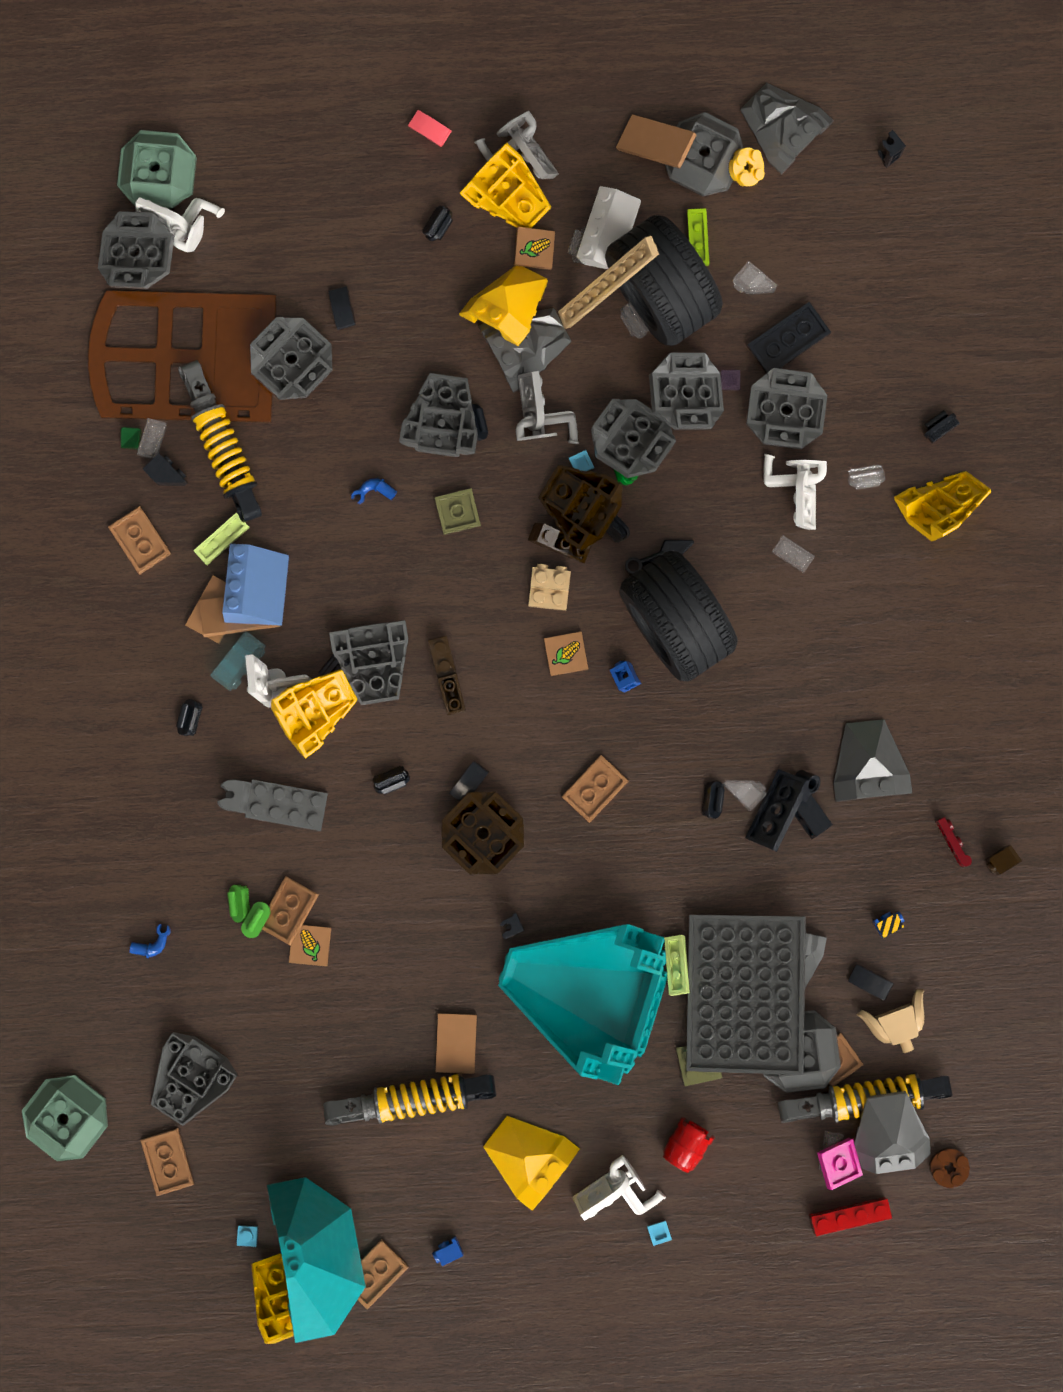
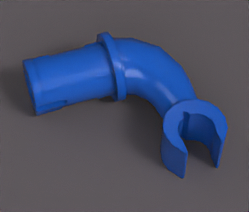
(377, 485)
(151, 949)

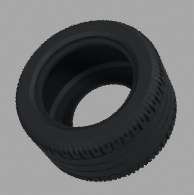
(674, 289)
(678, 615)

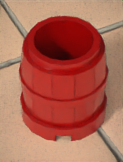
(687, 1145)

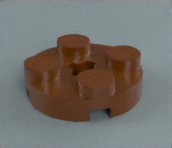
(956, 1177)

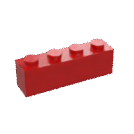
(850, 1216)

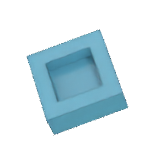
(581, 461)
(659, 1232)
(247, 1235)

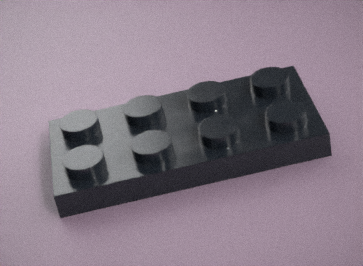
(789, 338)

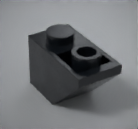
(162, 472)

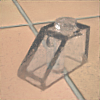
(753, 281)
(746, 792)

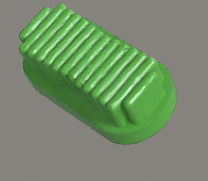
(238, 902)
(256, 920)

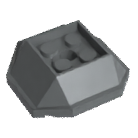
(708, 173)
(122, 241)
(290, 338)
(702, 386)
(792, 390)
(633, 421)
(820, 1057)

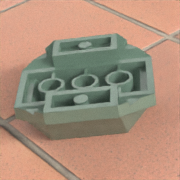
(171, 182)
(85, 1112)

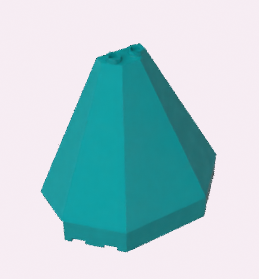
(591, 995)
(317, 1256)

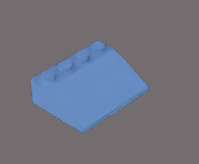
(255, 585)

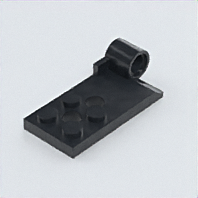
(787, 792)

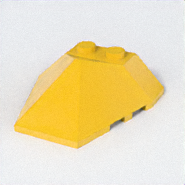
(507, 190)
(508, 303)
(942, 505)
(313, 709)
(529, 1158)
(271, 1299)

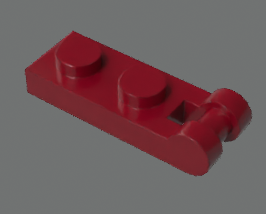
(953, 842)

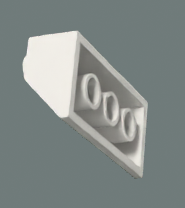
(609, 220)

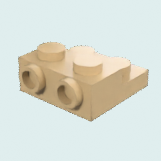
(549, 587)

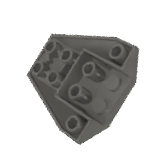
(190, 1077)

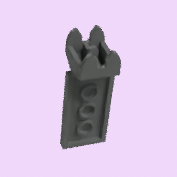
(275, 803)

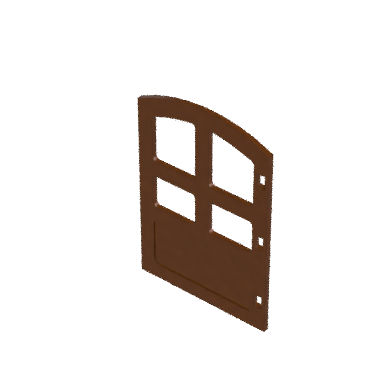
(225, 357)

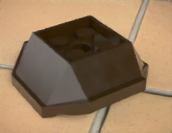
(461, 833)

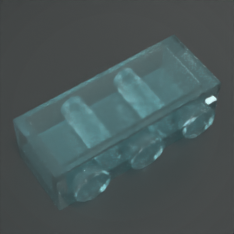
(234, 663)

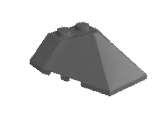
(870, 763)
(891, 1134)

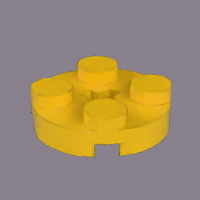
(756, 167)

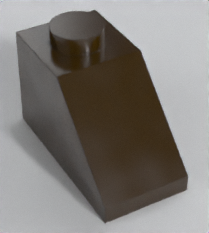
(1003, 860)

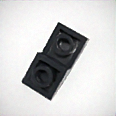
(342, 308)
(469, 781)
(870, 982)

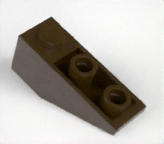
(555, 541)

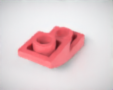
(429, 128)

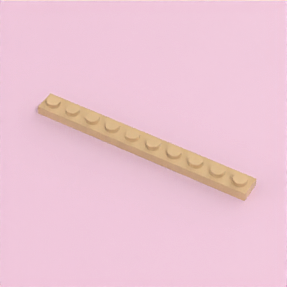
(608, 282)

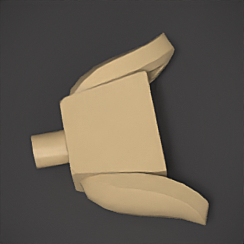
(899, 1024)

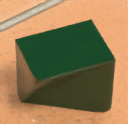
(130, 438)

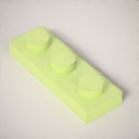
(221, 539)
(676, 965)

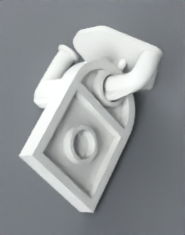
(179, 225)
(805, 487)
(266, 683)
(612, 1186)

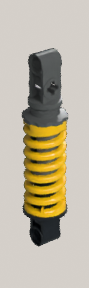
(218, 442)
(845, 1100)
(386, 1104)

